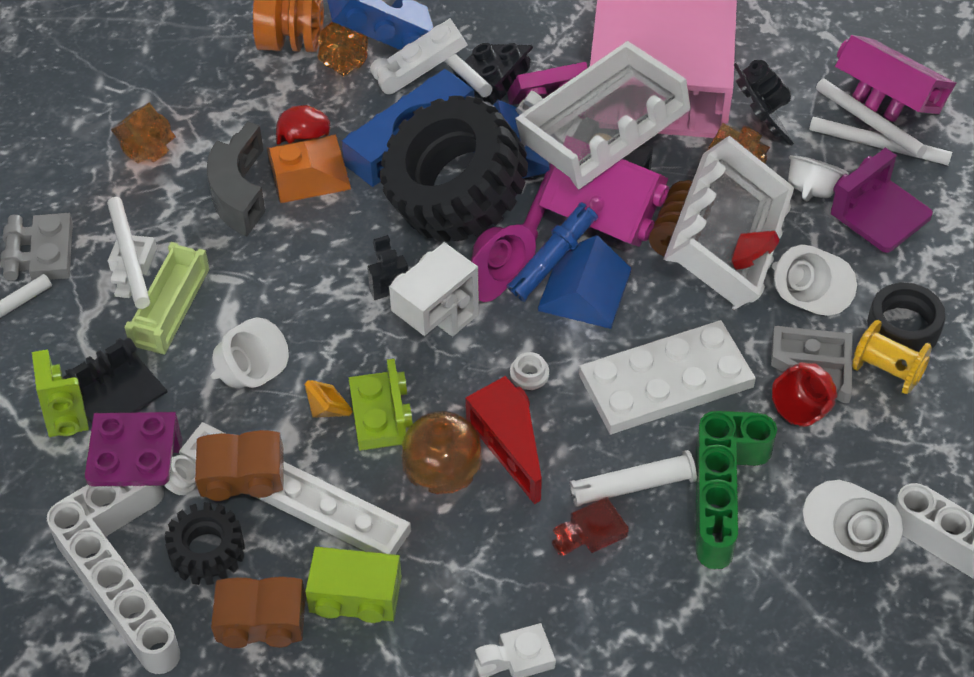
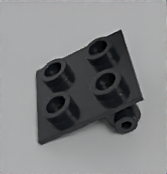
(499, 66)
(767, 94)
(116, 381)

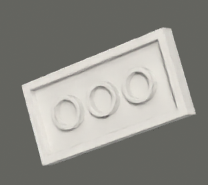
(666, 376)

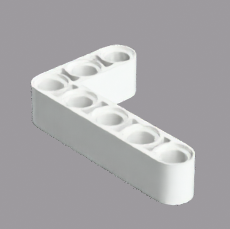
(932, 520)
(88, 536)

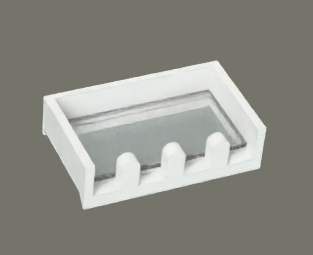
(604, 113)
(727, 198)

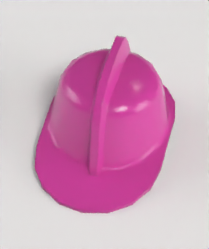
(500, 257)

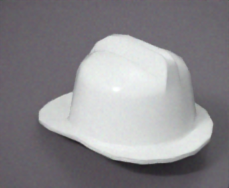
(813, 177)
(815, 280)
(250, 354)
(853, 521)

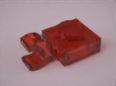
(593, 525)

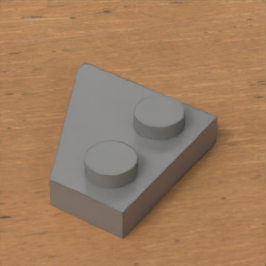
(826, 348)

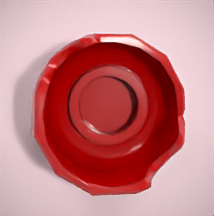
(301, 123)
(804, 394)

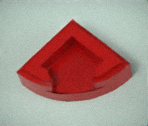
(752, 246)

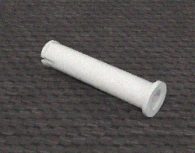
(634, 479)

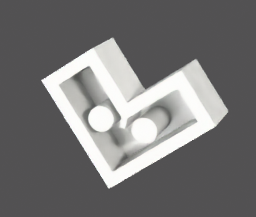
(437, 292)

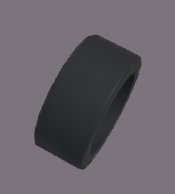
(914, 298)

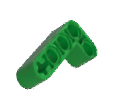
(723, 454)

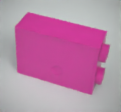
(892, 75)
(620, 197)

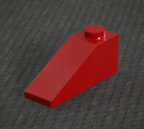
(505, 426)

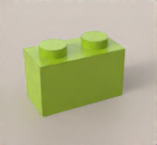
(353, 584)

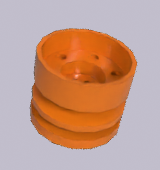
(291, 18)

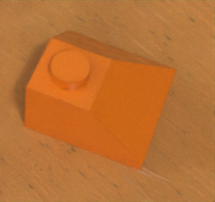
(308, 168)

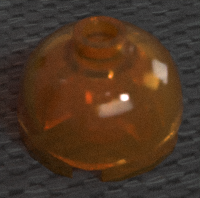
(441, 452)

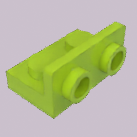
(58, 398)
(379, 409)

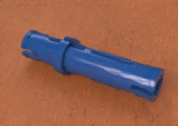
(562, 240)

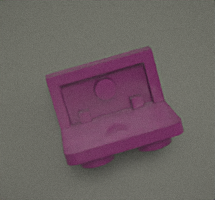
(876, 205)
(132, 448)

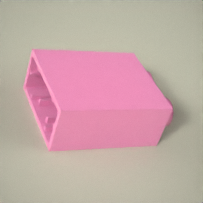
(687, 37)

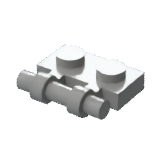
(49, 242)

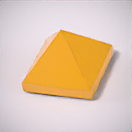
(326, 400)

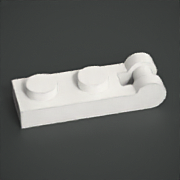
(418, 57)

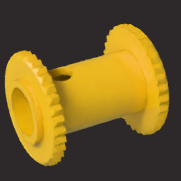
(888, 356)

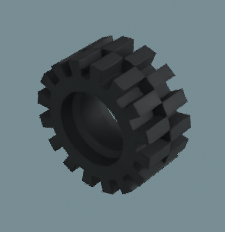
(201, 523)

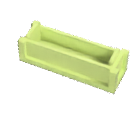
(169, 299)

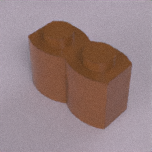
(239, 464)
(258, 611)

